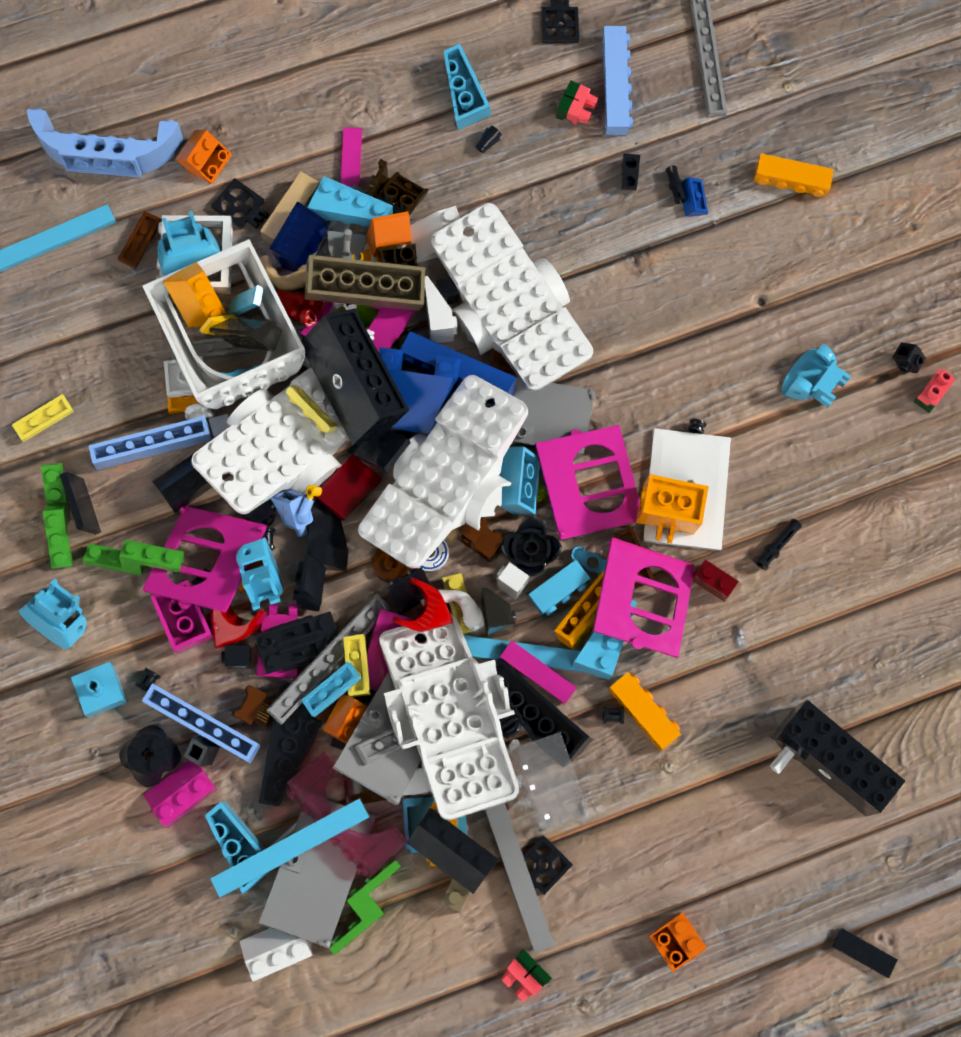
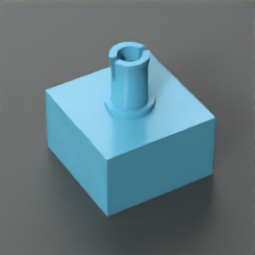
(99, 689)

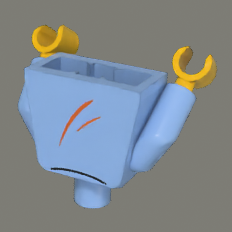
(295, 508)

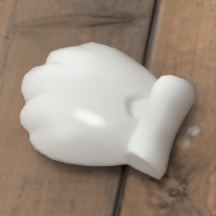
(198, 410)

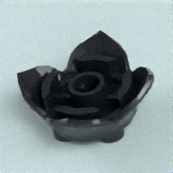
(531, 533)
(165, 755)

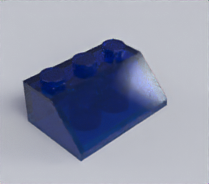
(298, 237)

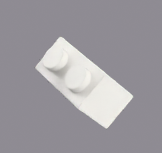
(511, 580)

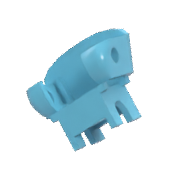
(187, 244)
(814, 376)
(263, 581)
(50, 610)

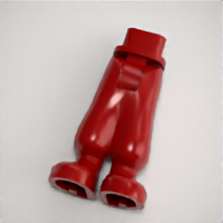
(300, 308)

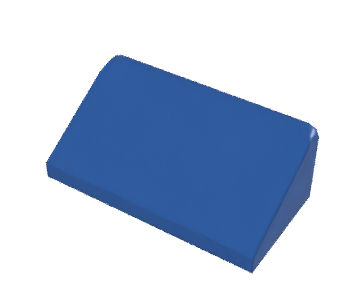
(696, 201)

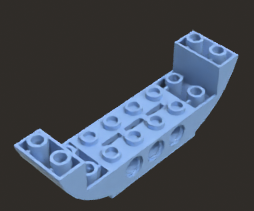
(106, 154)

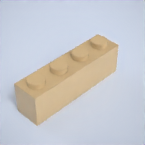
(300, 191)

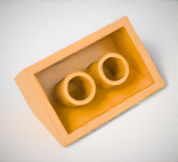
(194, 295)

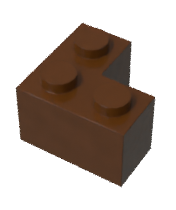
(481, 541)

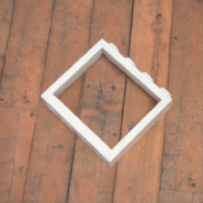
(224, 286)

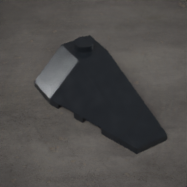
(327, 539)

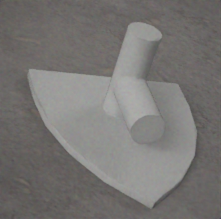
(345, 244)

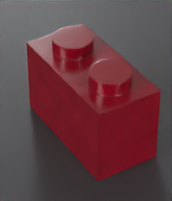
(715, 580)

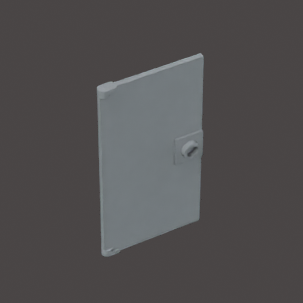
(553, 412)
(386, 775)
(312, 888)

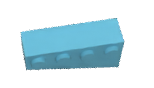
(600, 654)

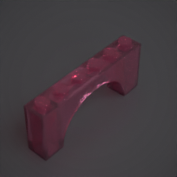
(367, 851)

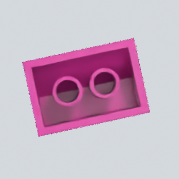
(179, 793)

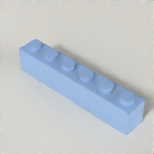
(616, 80)
(150, 443)
(201, 723)

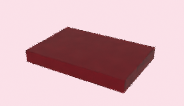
(348, 487)

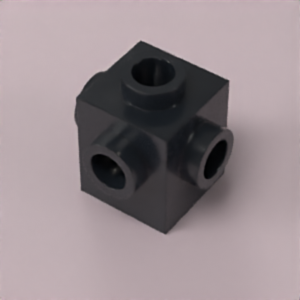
(909, 357)

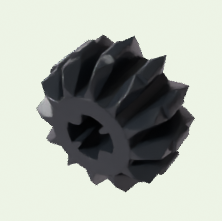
(510, 726)

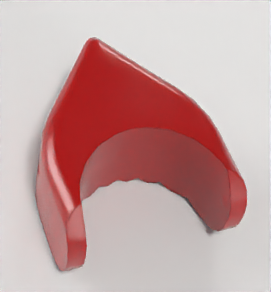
(434, 612)
(231, 628)

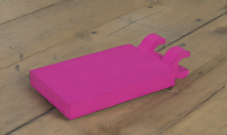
(275, 619)

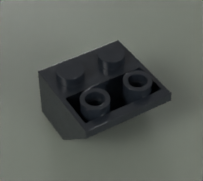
(309, 584)
(405, 594)

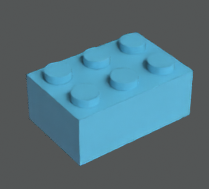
(522, 470)

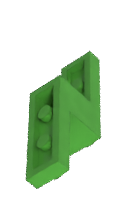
(56, 516)
(133, 557)
(364, 907)

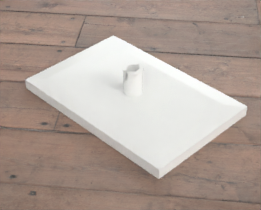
(696, 460)

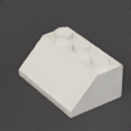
(272, 952)

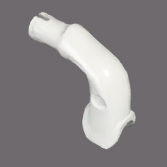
(472, 614)

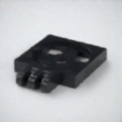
(560, 9)
(251, 214)
(565, 864)

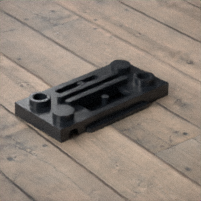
(295, 642)

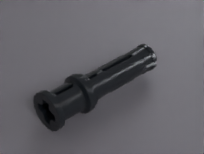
(771, 551)

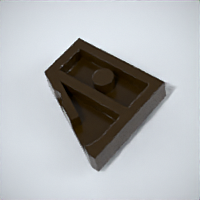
(379, 181)

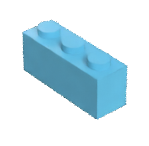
(559, 588)

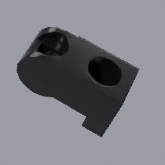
(630, 171)

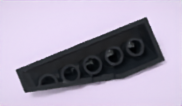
(538, 714)

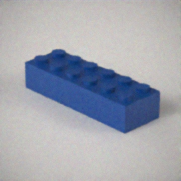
(423, 355)

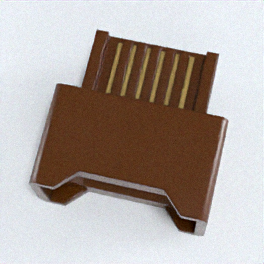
(253, 707)

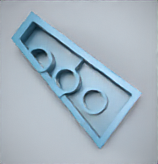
(467, 95)
(346, 204)
(234, 838)

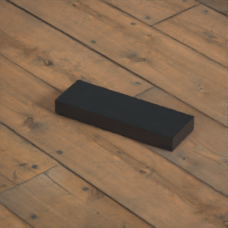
(864, 953)

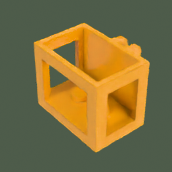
(671, 505)

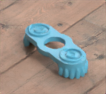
(581, 555)

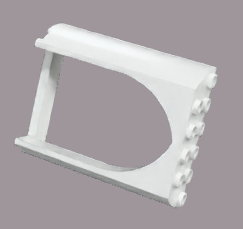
(207, 385)

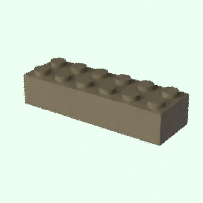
(364, 283)

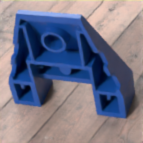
(421, 392)

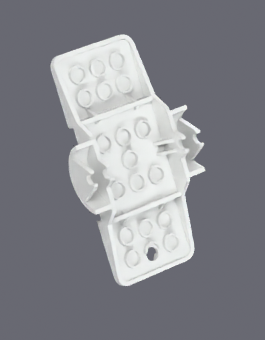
(510, 299)
(271, 447)
(446, 474)
(452, 716)

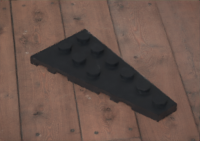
(286, 751)

